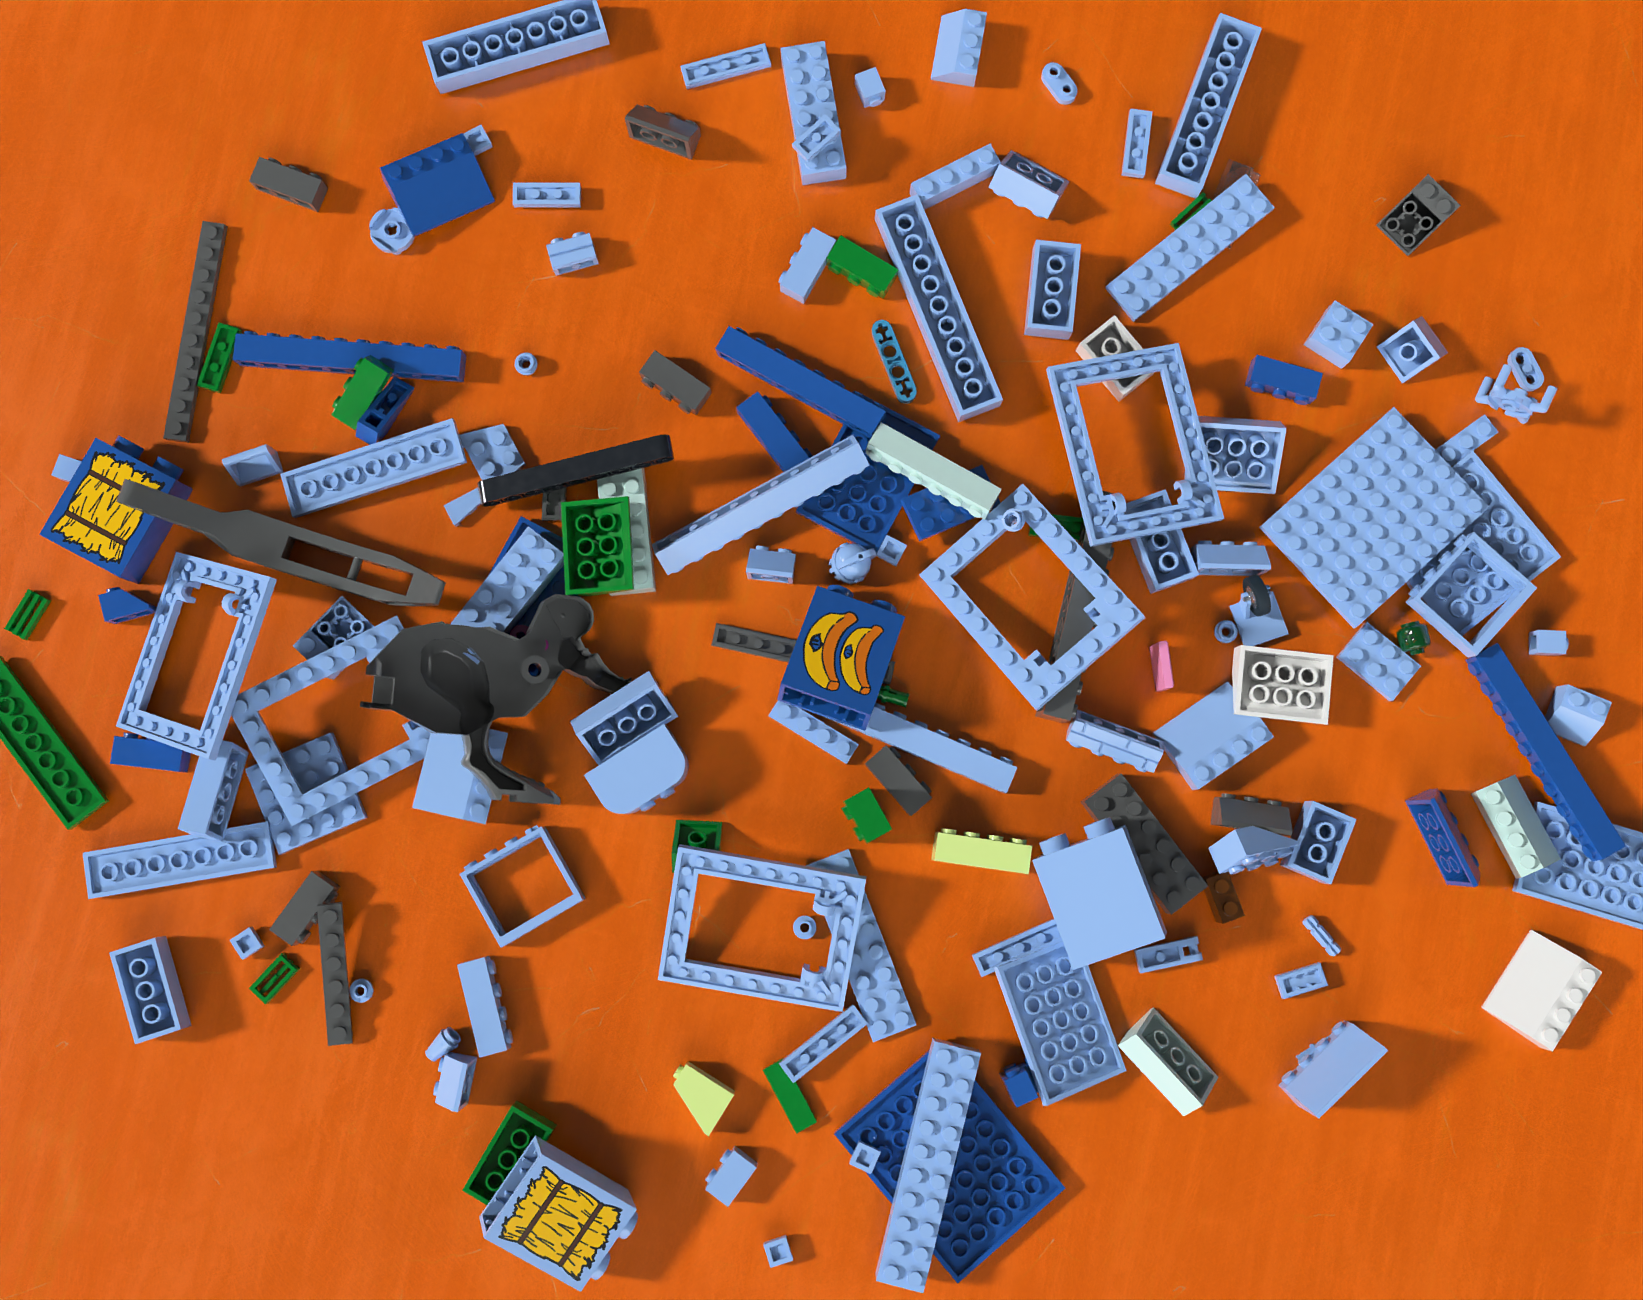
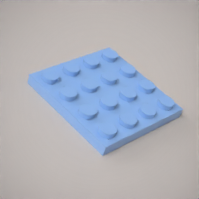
(311, 766)

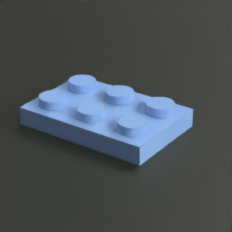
(1378, 661)

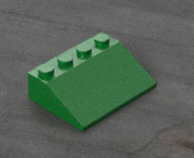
(597, 546)

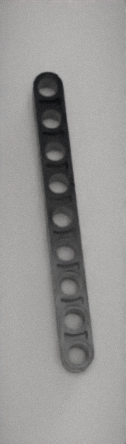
(576, 470)

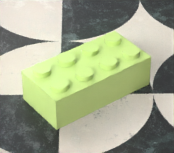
(983, 853)

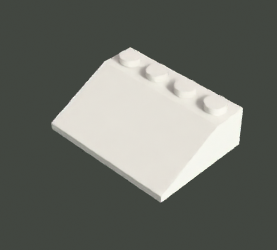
(1281, 684)
(1541, 990)

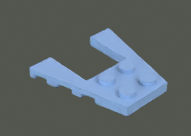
(492, 456)

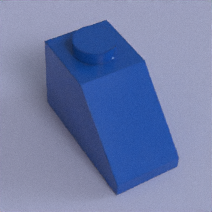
(123, 605)

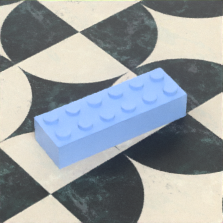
(809, 99)
(512, 585)

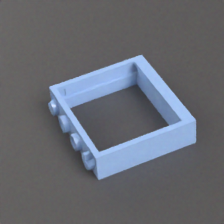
(1523, 587)
(493, 857)

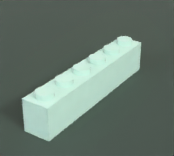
(932, 471)

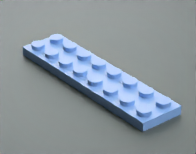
(1189, 247)
(373, 468)
(178, 860)
(871, 968)

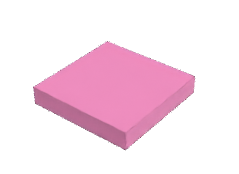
(1161, 666)

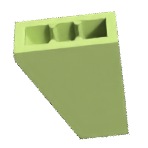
(702, 1095)

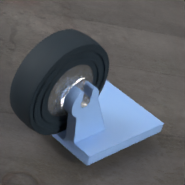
(1258, 613)

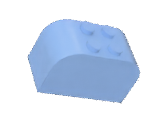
(640, 773)

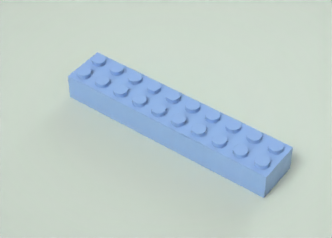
(938, 308)
(927, 1165)

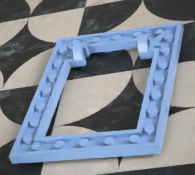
(1199, 496)
(254, 597)
(1034, 675)
(268, 755)
(815, 989)

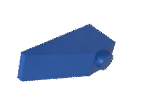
(383, 411)

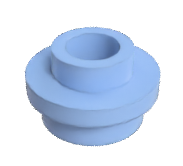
(523, 358)
(1007, 519)
(1231, 628)
(812, 927)
(368, 990)

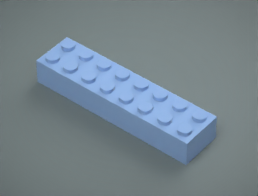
(515, 43)
(1208, 105)

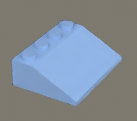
(1243, 453)
(1211, 737)
(448, 786)
(1331, 1068)

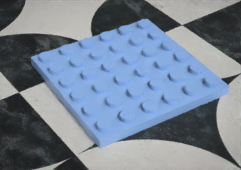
(1469, 586)

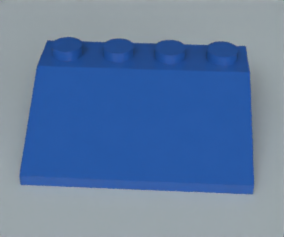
(437, 184)
(1444, 839)

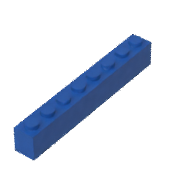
(801, 383)

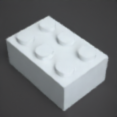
(1110, 340)

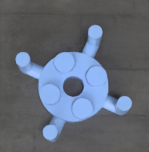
(1514, 402)

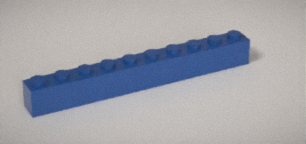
(341, 356)
(1545, 753)

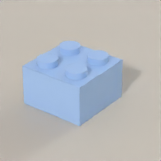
(1338, 334)

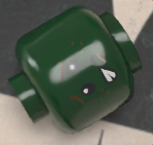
(1413, 637)

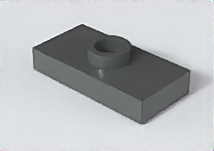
(552, 504)

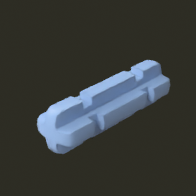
(1321, 935)

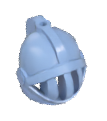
(851, 562)

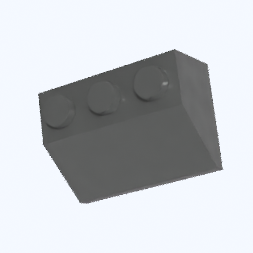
(663, 130)
(1240, 814)

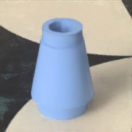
(444, 1043)

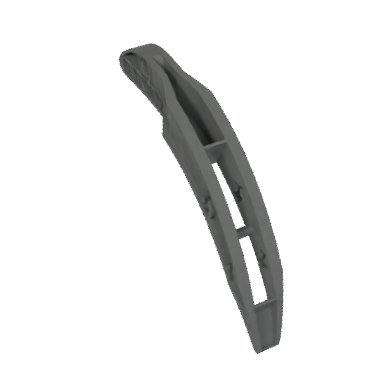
(271, 542)

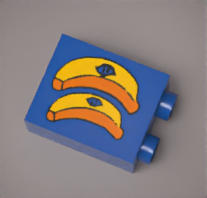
(841, 656)

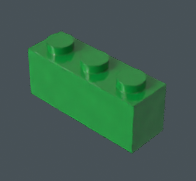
(861, 267)
(361, 390)

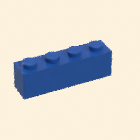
(771, 432)

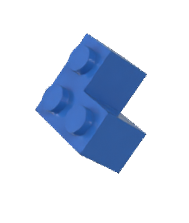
(1019, 1083)

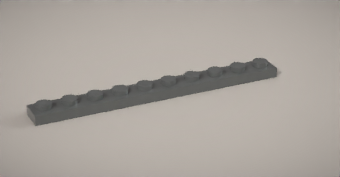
(195, 332)

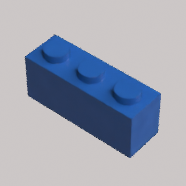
(1283, 380)
(148, 754)

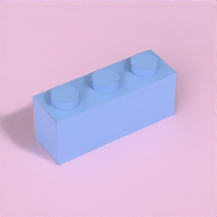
(806, 265)

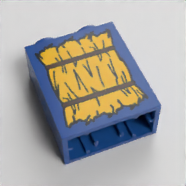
(99, 527)

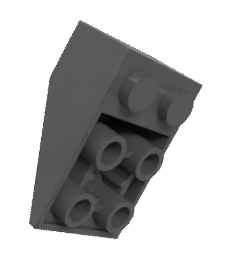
(1418, 215)

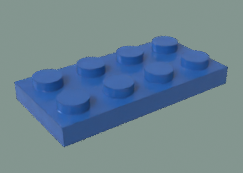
(934, 513)

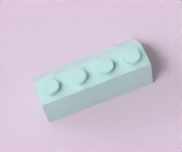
(1516, 826)
(1168, 1062)

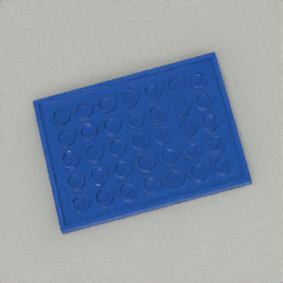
(994, 1179)

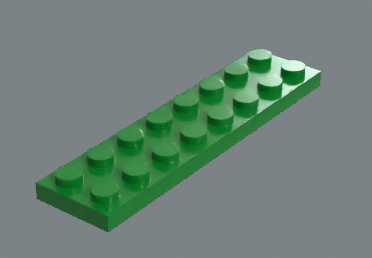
(45, 754)

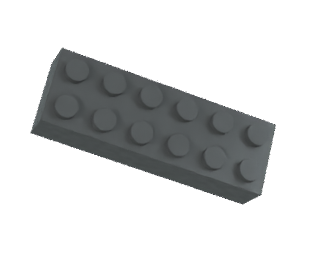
(1165, 866)

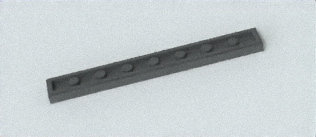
(763, 645)

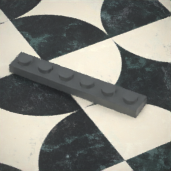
(335, 973)

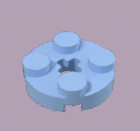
(380, 235)

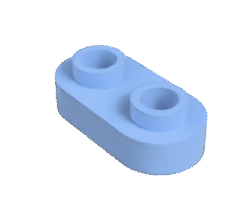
(1058, 82)
(1527, 368)

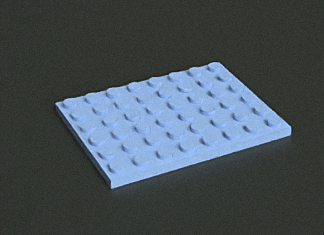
(1374, 517)

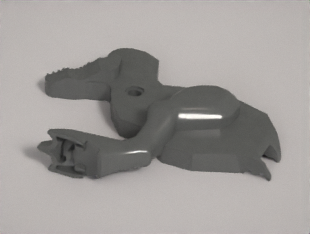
(447, 693)

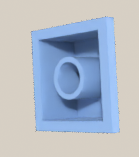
(1412, 349)
(771, 565)
(1576, 714)
(455, 1081)

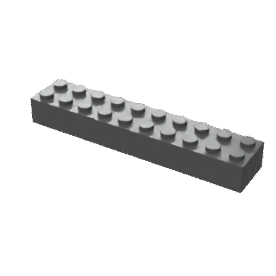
(1073, 626)

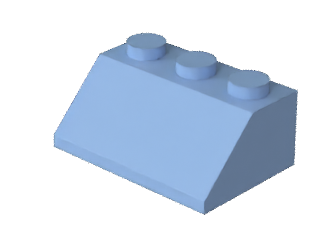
(959, 47)
(1028, 184)
(1230, 558)

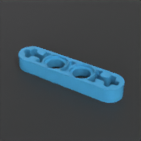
(895, 361)

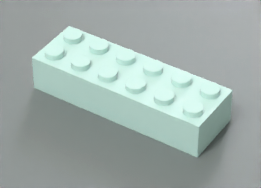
(634, 486)

